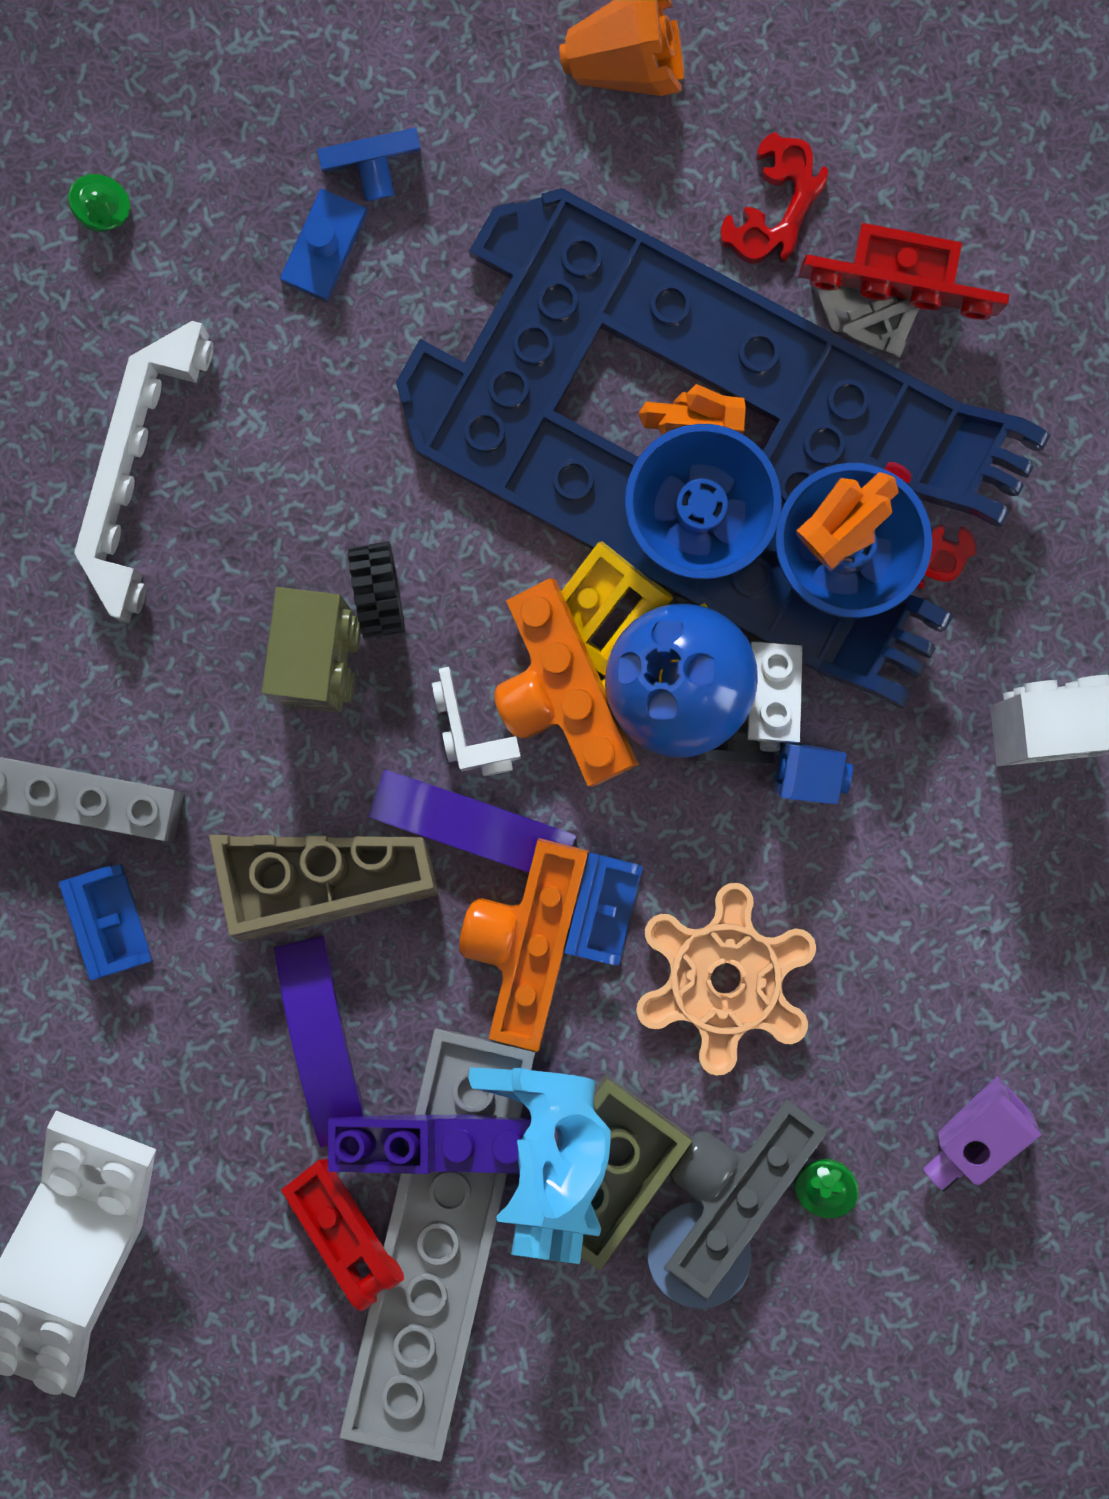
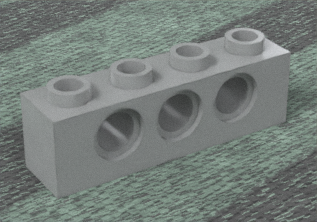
(89, 800)

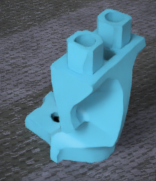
(554, 1182)

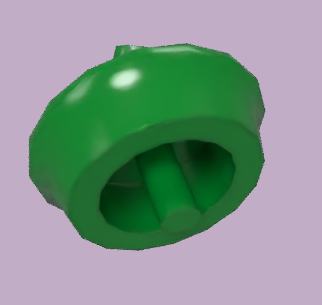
(98, 202)
(827, 1188)

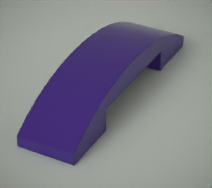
(461, 821)
(317, 1033)

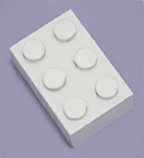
(1052, 721)

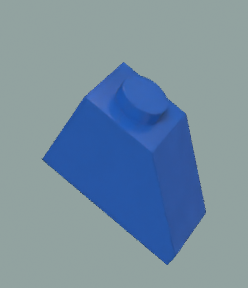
(812, 773)

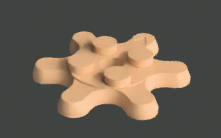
(756, 1000)

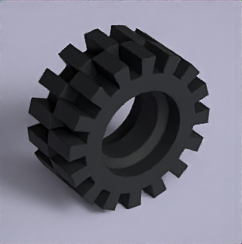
(376, 590)

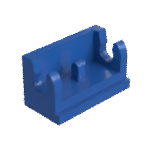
(603, 909)
(105, 921)

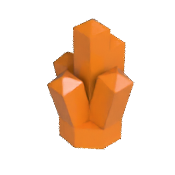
(695, 407)
(848, 518)

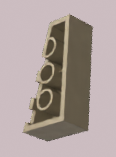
(310, 880)

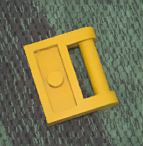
(597, 591)

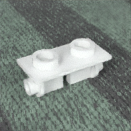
(777, 702)

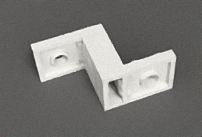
(69, 1251)

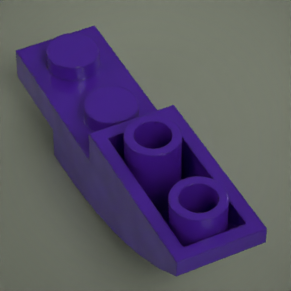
(425, 1143)

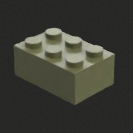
(310, 650)
(640, 1159)

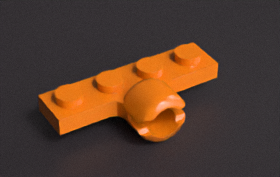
(561, 687)
(527, 941)

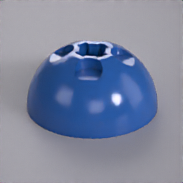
(715, 470)
(880, 573)
(700, 696)

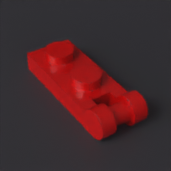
(341, 1234)

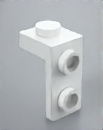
(491, 757)

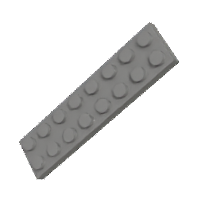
(442, 1243)

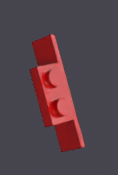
(905, 267)

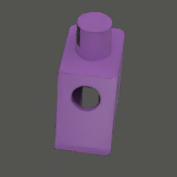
(992, 1118)

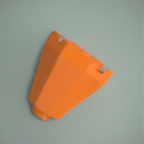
(626, 49)

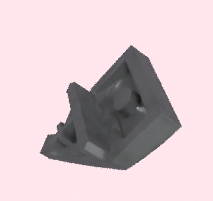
(868, 321)

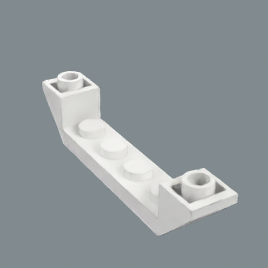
(175, 355)

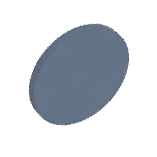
(664, 1242)

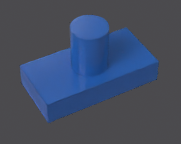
(371, 158)
(323, 245)

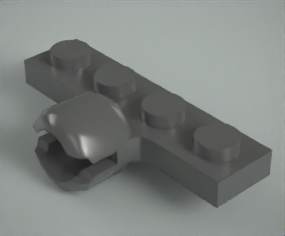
(736, 1193)

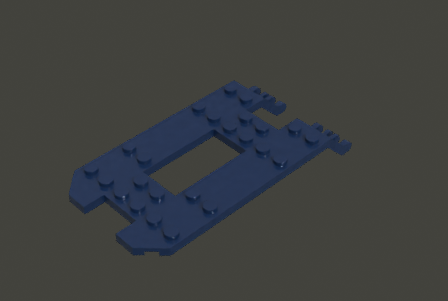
(831, 401)

